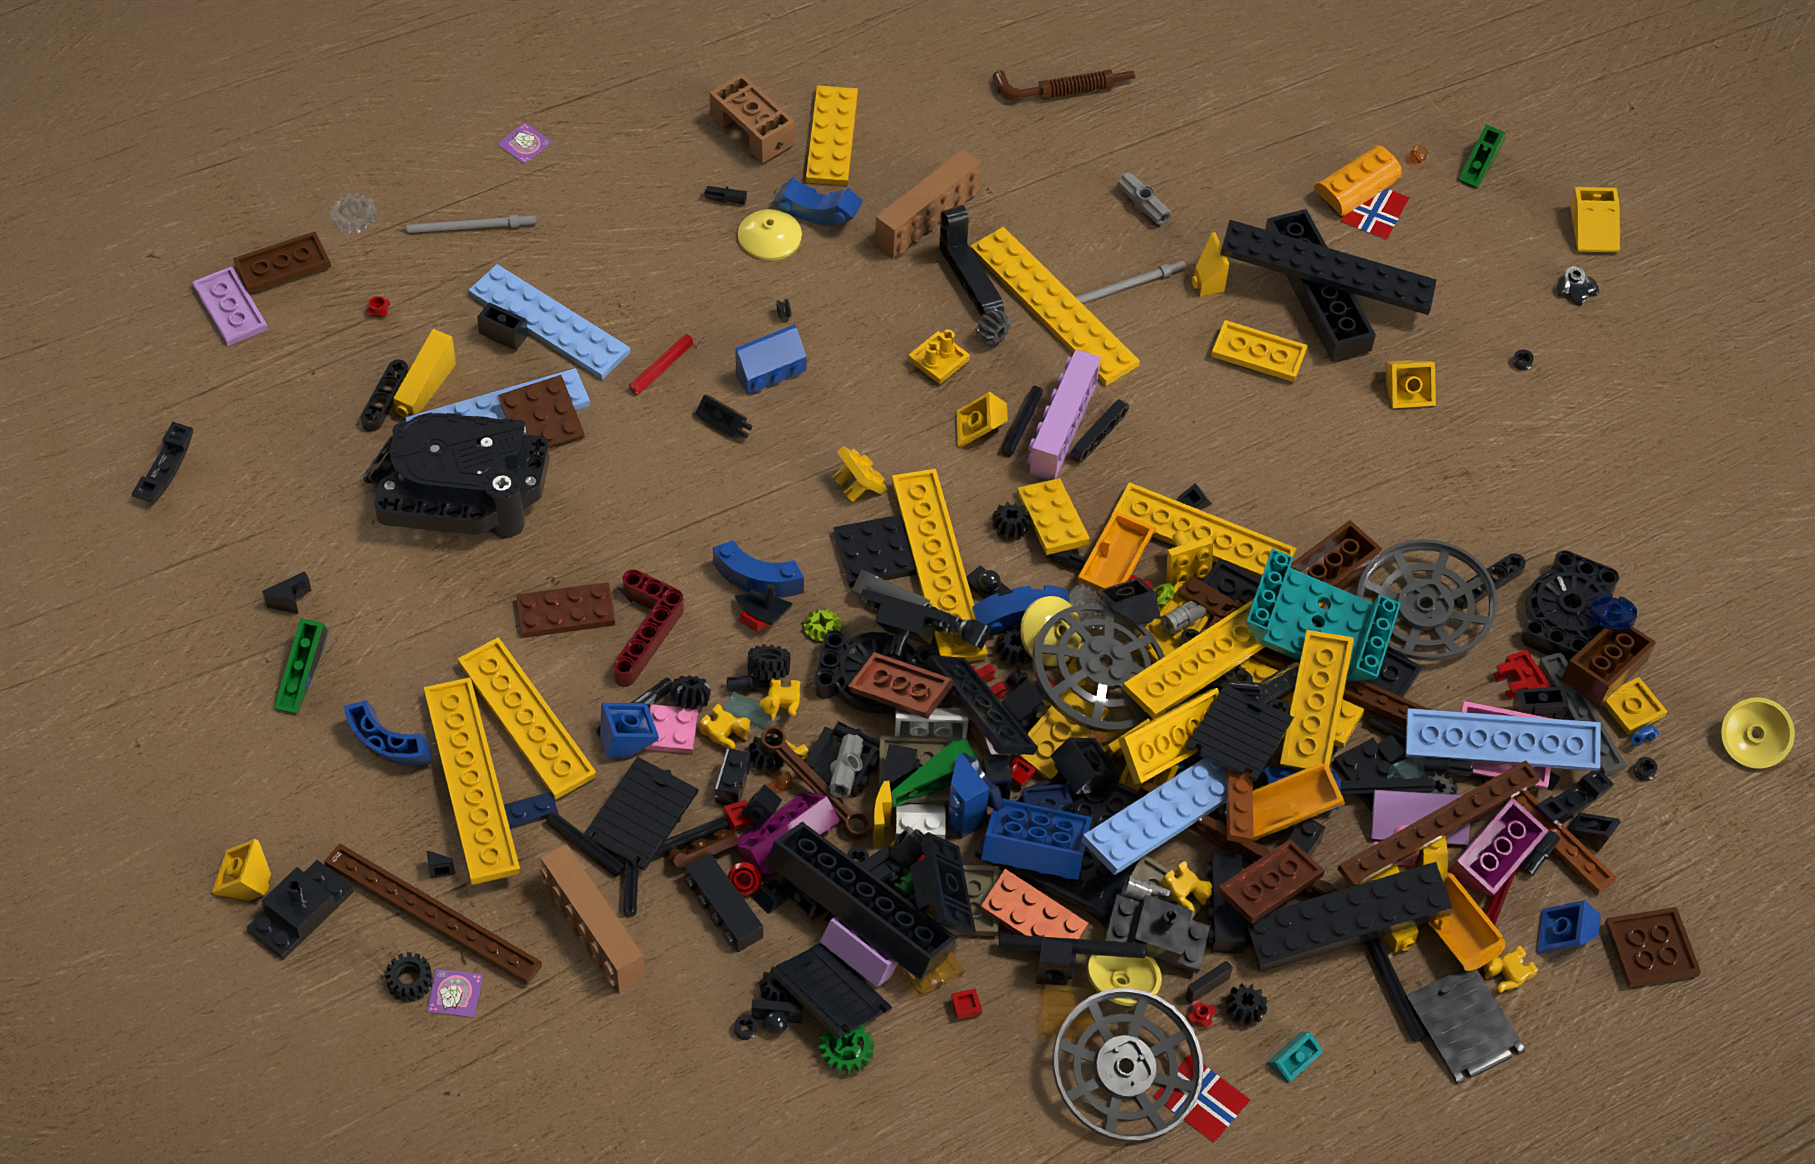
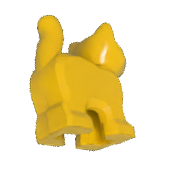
(781, 697)
(723, 726)
(1184, 884)
(1512, 969)

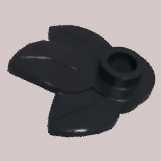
(1579, 287)

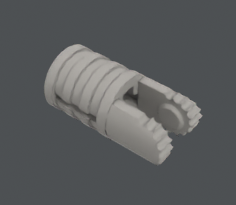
(1182, 617)
(1137, 889)

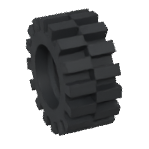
(768, 662)
(406, 964)

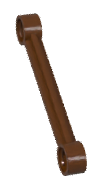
(842, 810)

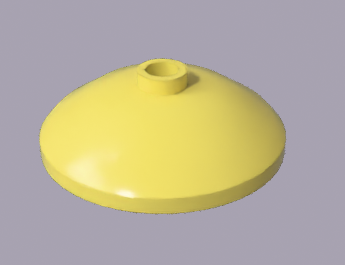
(769, 235)
(1036, 617)
(1775, 731)
(1124, 972)

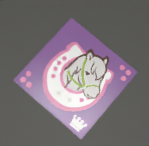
(524, 142)
(455, 993)

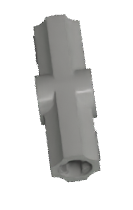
(1144, 198)
(846, 766)

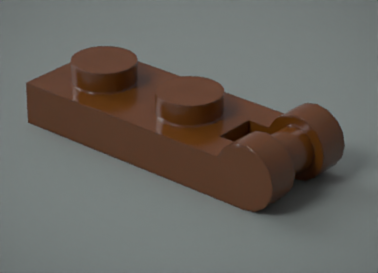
(1208, 597)
(720, 841)

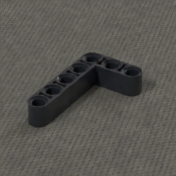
(964, 262)

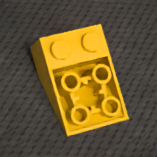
(1596, 219)

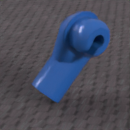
(1646, 731)

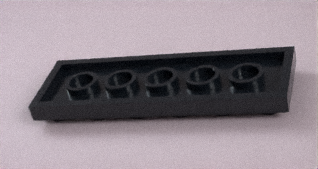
(983, 706)

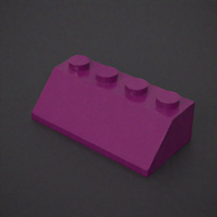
(807, 807)
(1498, 849)

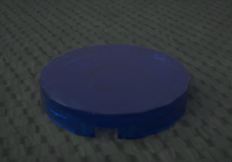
(1613, 612)

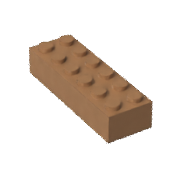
(922, 205)
(592, 919)

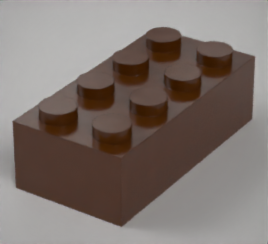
(1339, 557)
(1608, 662)

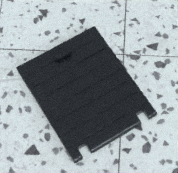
(1240, 732)
(641, 813)
(830, 990)
(1465, 1023)

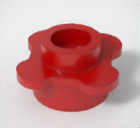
(378, 306)
(1202, 1020)

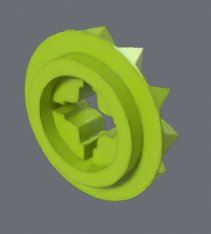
(1164, 594)
(815, 630)

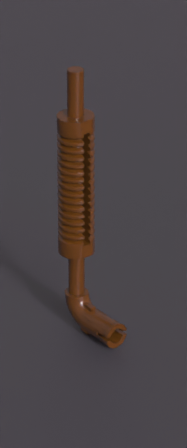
(1062, 86)

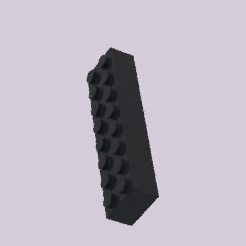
(1331, 311)
(861, 900)
(1349, 916)

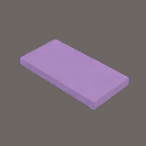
(229, 306)
(1405, 808)

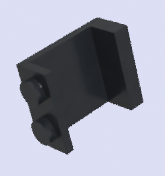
(827, 751)

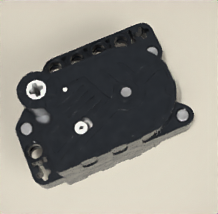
(462, 475)

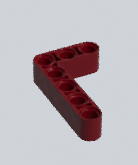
(661, 609)

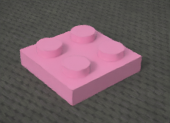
(675, 729)

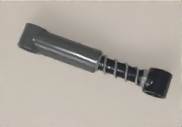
(970, 630)

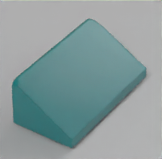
(1295, 1056)

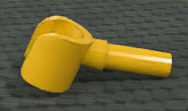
(800, 750)

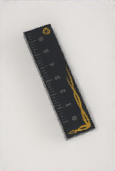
(1280, 683)

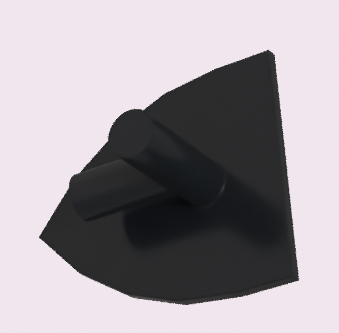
(763, 605)

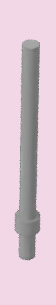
(512, 221)
(1162, 271)

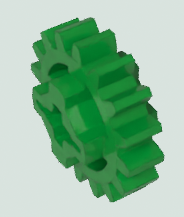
(851, 1054)

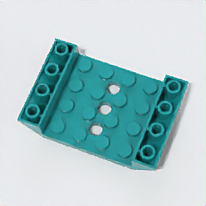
(1289, 603)

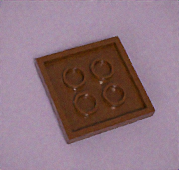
(545, 410)
(1652, 947)

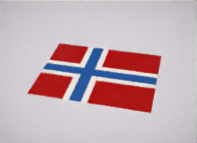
(1378, 213)
(1216, 1103)

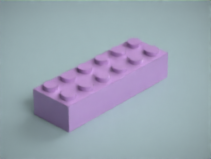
(1063, 415)

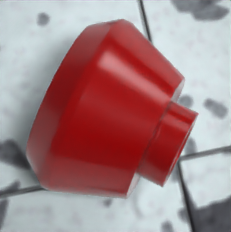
(741, 883)

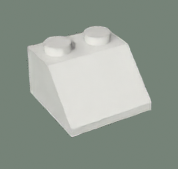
(921, 817)

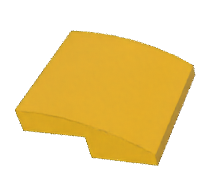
(882, 814)

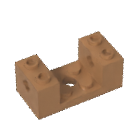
(768, 126)

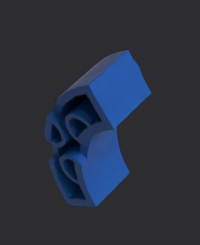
(815, 207)
(756, 574)
(1009, 609)
(392, 746)

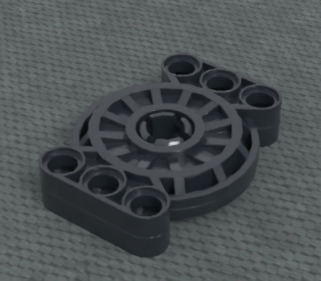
(1550, 619)
(849, 659)

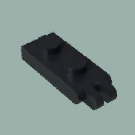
(723, 417)
(380, 464)

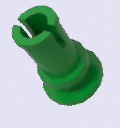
(906, 884)

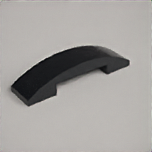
(166, 464)
(1576, 798)

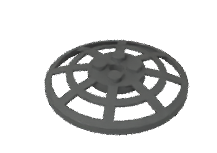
(1433, 592)
(1090, 667)
(1139, 1056)

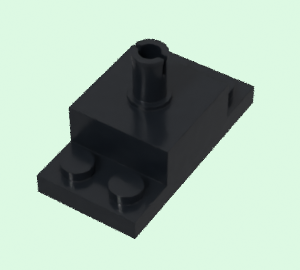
(907, 620)
(942, 885)
(298, 907)
(1162, 927)

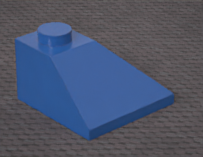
(626, 728)
(1568, 926)

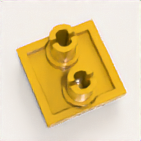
(939, 356)
(861, 468)
(1188, 558)

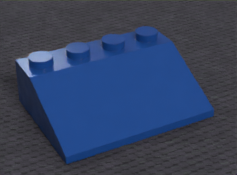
(1037, 846)

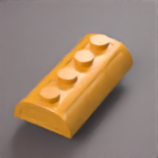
(1360, 180)
(1116, 552)
(1294, 799)
(1468, 929)

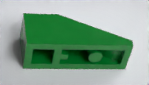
(1482, 156)

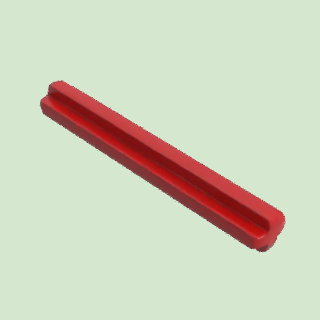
(661, 364)

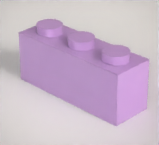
(858, 952)

